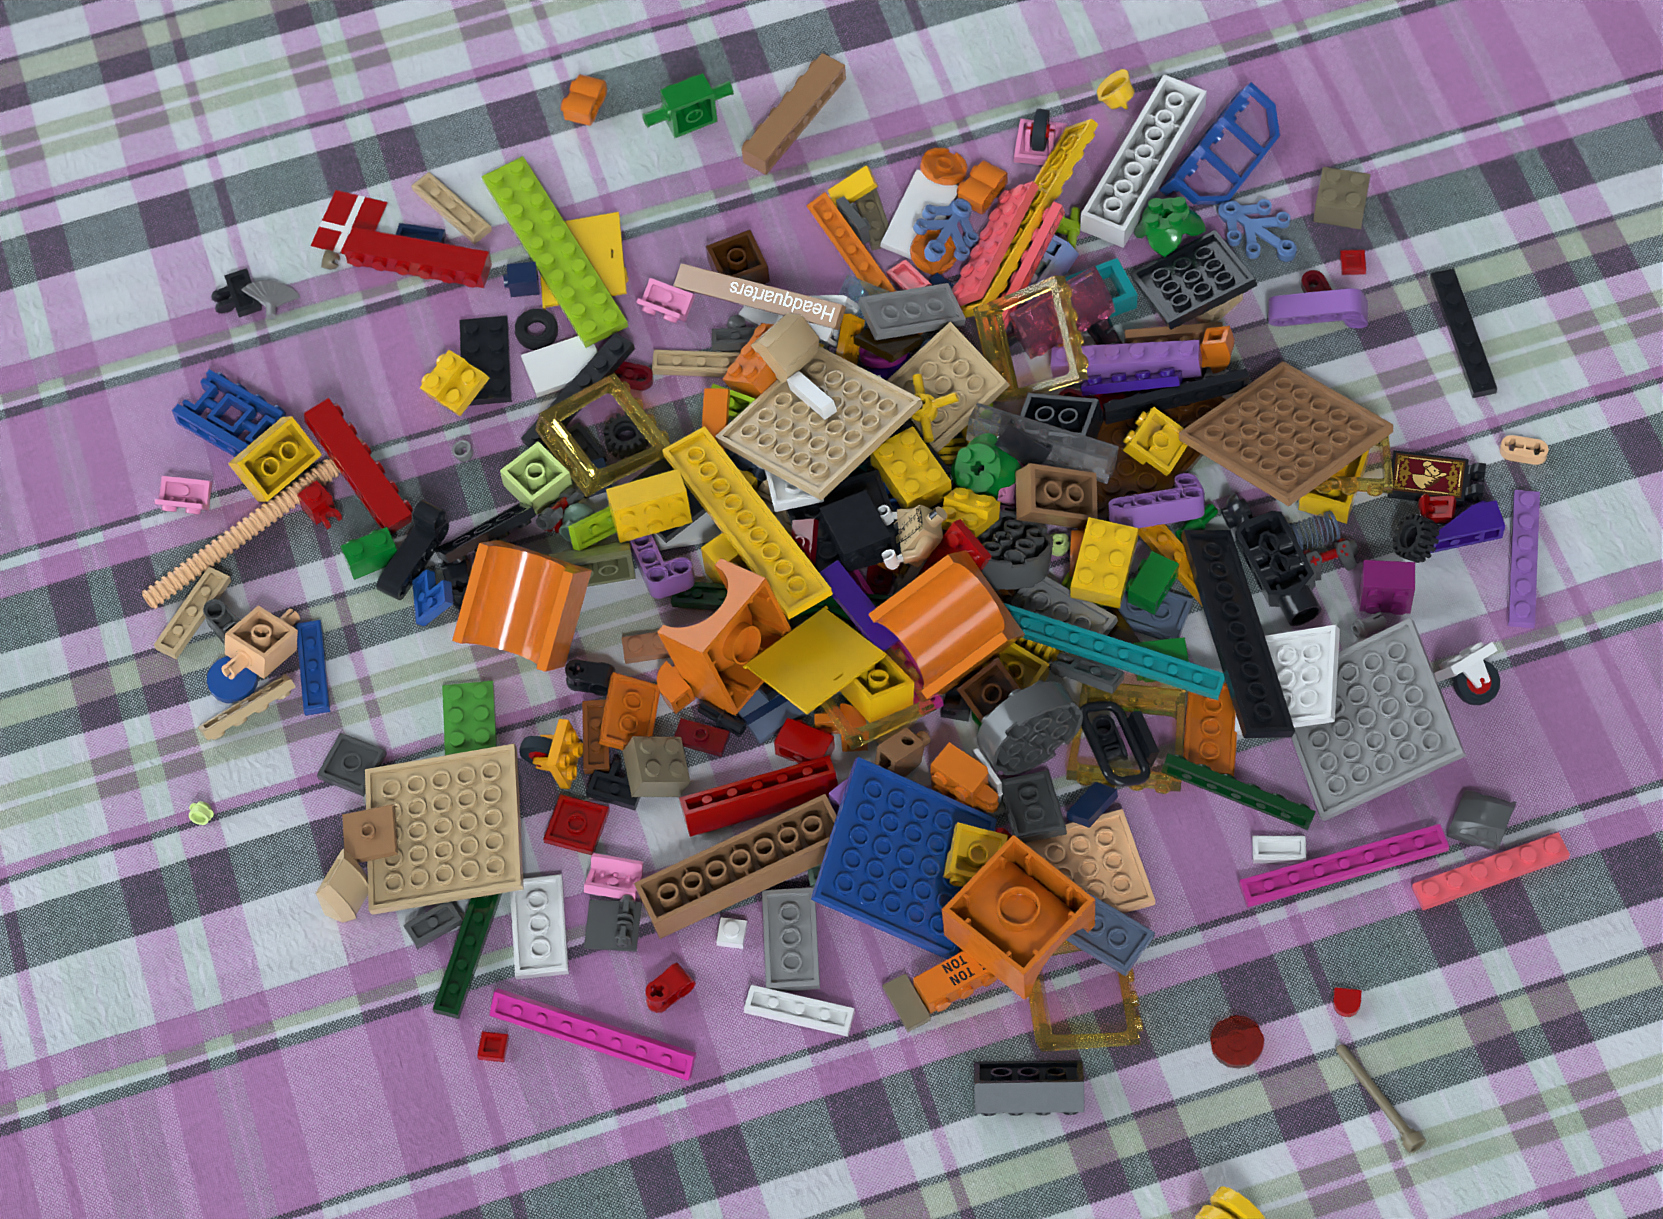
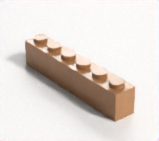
(793, 113)

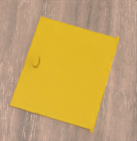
(597, 239)
(815, 660)

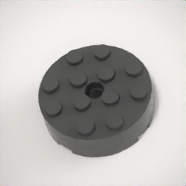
(1018, 551)
(1029, 727)

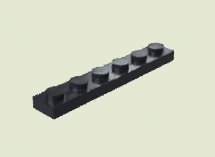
(1463, 333)
(599, 367)
(1175, 396)

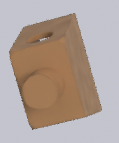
(902, 751)

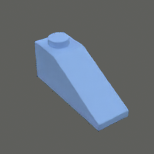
(1056, 261)

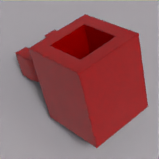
(318, 504)

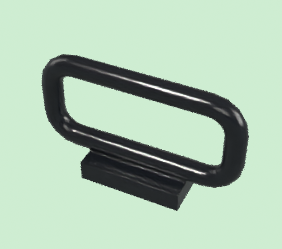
(1137, 735)

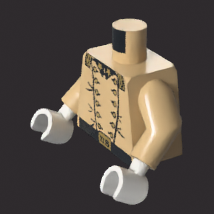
(916, 534)

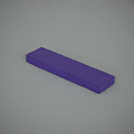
(857, 606)

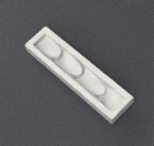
(799, 1010)

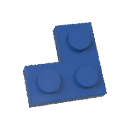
(430, 598)

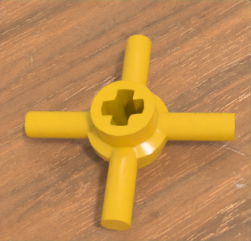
(929, 410)

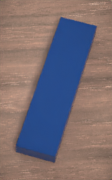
(312, 668)

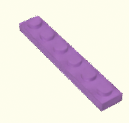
(1524, 559)

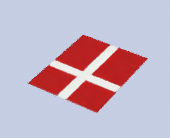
(342, 214)

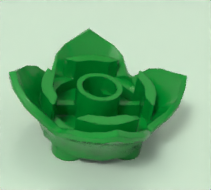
(1166, 222)
(998, 467)

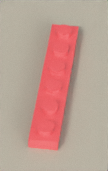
(1032, 257)
(1490, 871)

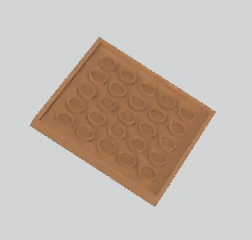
(1286, 433)

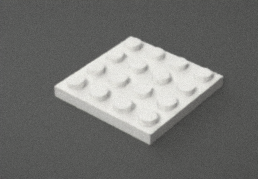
(1307, 673)

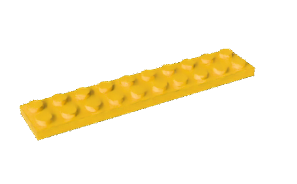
(1050, 181)
(747, 522)

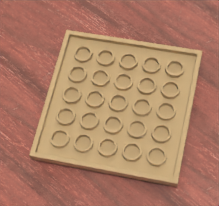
(801, 446)
(452, 828)

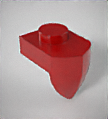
(1439, 508)

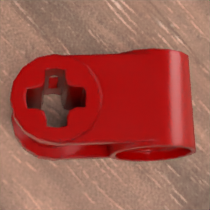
(671, 985)

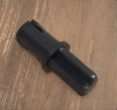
(722, 718)

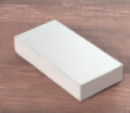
(1279, 849)

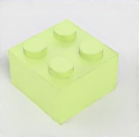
(536, 478)

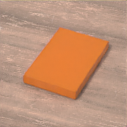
(628, 710)

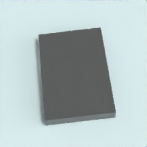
(1032, 807)

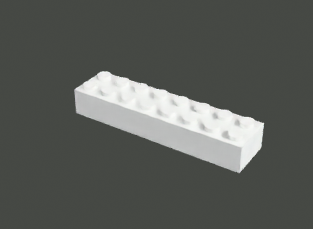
(1143, 161)

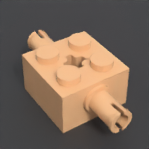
(260, 642)

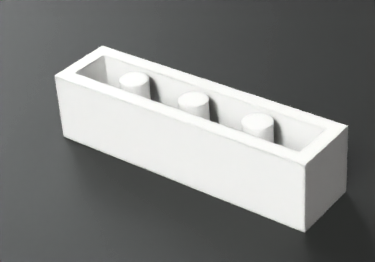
(811, 395)

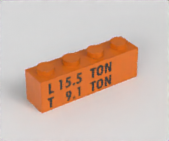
(950, 981)

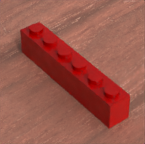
(418, 257)
(357, 466)
(758, 795)

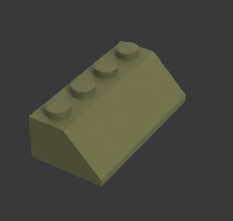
(608, 562)

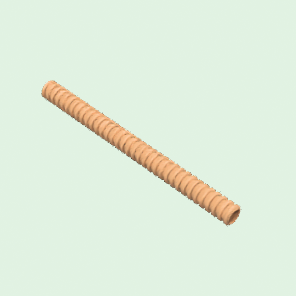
(237, 535)

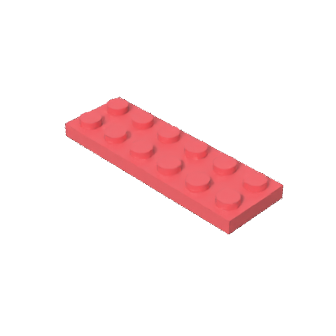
(993, 243)

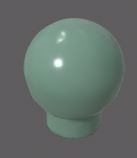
(572, 515)

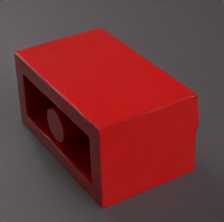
(803, 743)

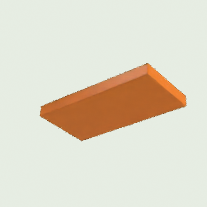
(1211, 732)

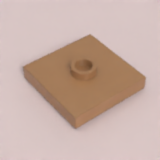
(370, 833)

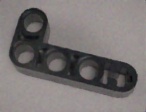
(416, 550)

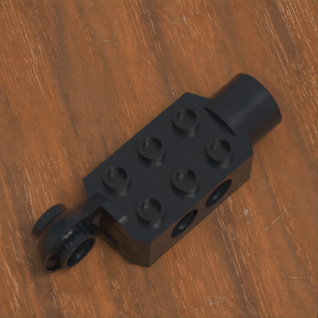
(1274, 560)

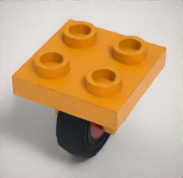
(555, 753)

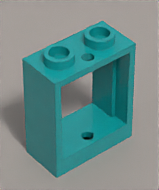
(1128, 295)

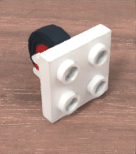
(1474, 678)

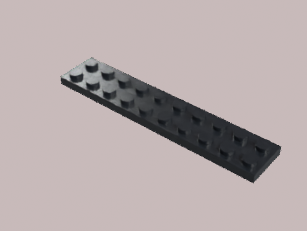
(1237, 634)

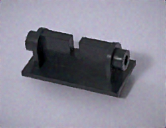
(1100, 334)

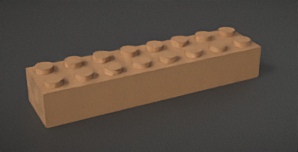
(738, 867)

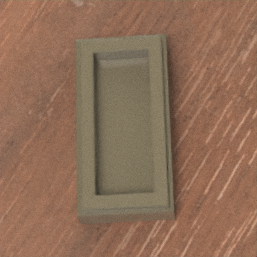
(906, 1003)

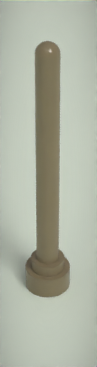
(1411, 1138)

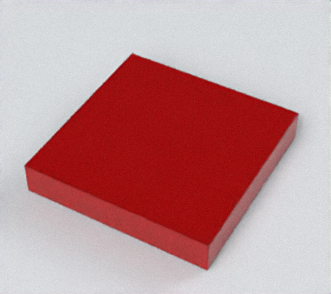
(576, 824)

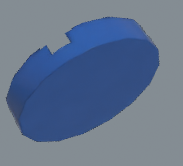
(228, 689)

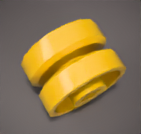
(1229, 1205)

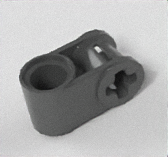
(221, 623)

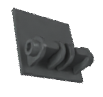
(613, 924)

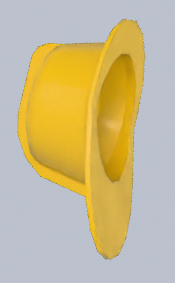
(1116, 90)

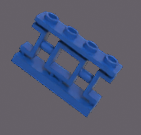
(216, 430)

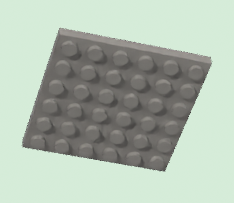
(1385, 727)

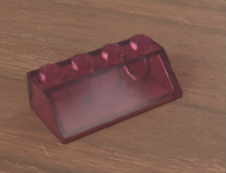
(1037, 322)

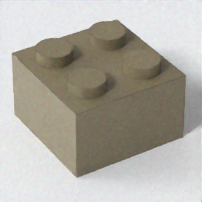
(1342, 197)
(656, 766)

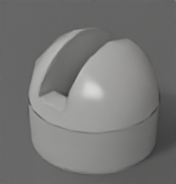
(458, 452)

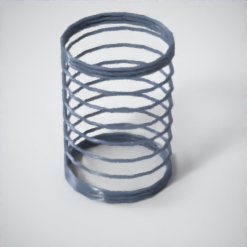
(1328, 528)

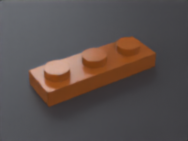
(594, 755)

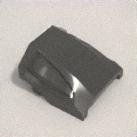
(1481, 820)

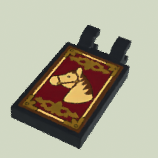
(1436, 476)

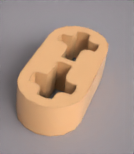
(1524, 450)

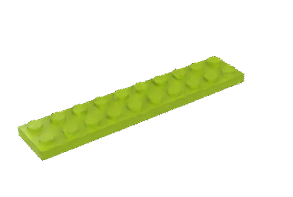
(556, 252)

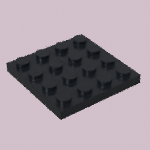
(1193, 279)
(849, 486)

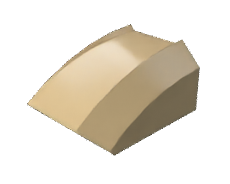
(787, 345)
(343, 889)

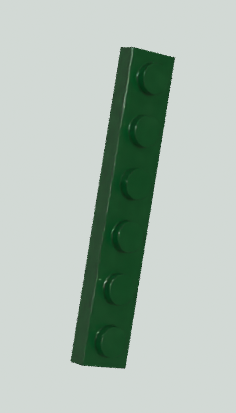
(1232, 789)
(466, 955)

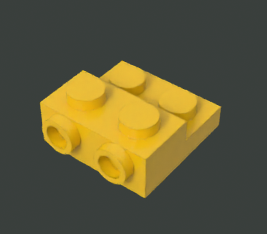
(453, 382)
(1155, 441)
(974, 510)
(970, 852)

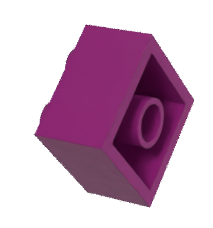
(1387, 587)

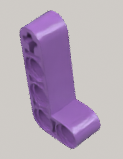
(1319, 307)
(1162, 506)
(659, 576)

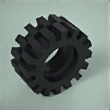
(623, 448)
(1417, 549)

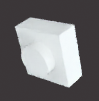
(731, 933)

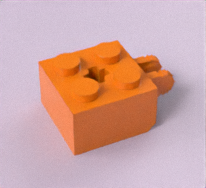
(963, 779)

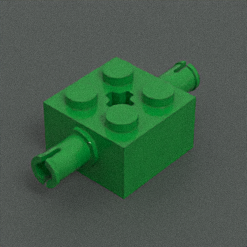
(688, 105)

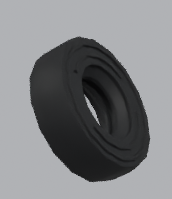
(536, 316)

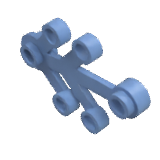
(959, 211)
(1256, 226)

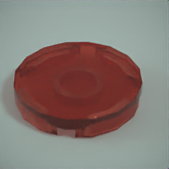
(1237, 1042)

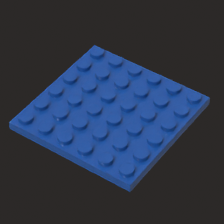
(892, 856)

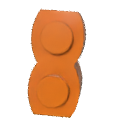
(584, 99)
(983, 186)

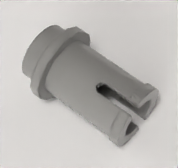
(1363, 627)

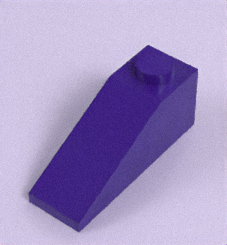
(1473, 526)

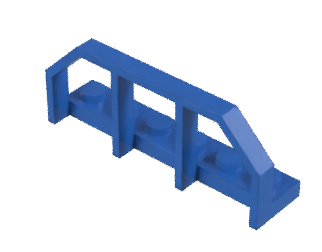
(1213, 135)

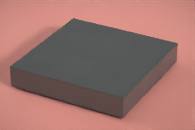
(348, 761)

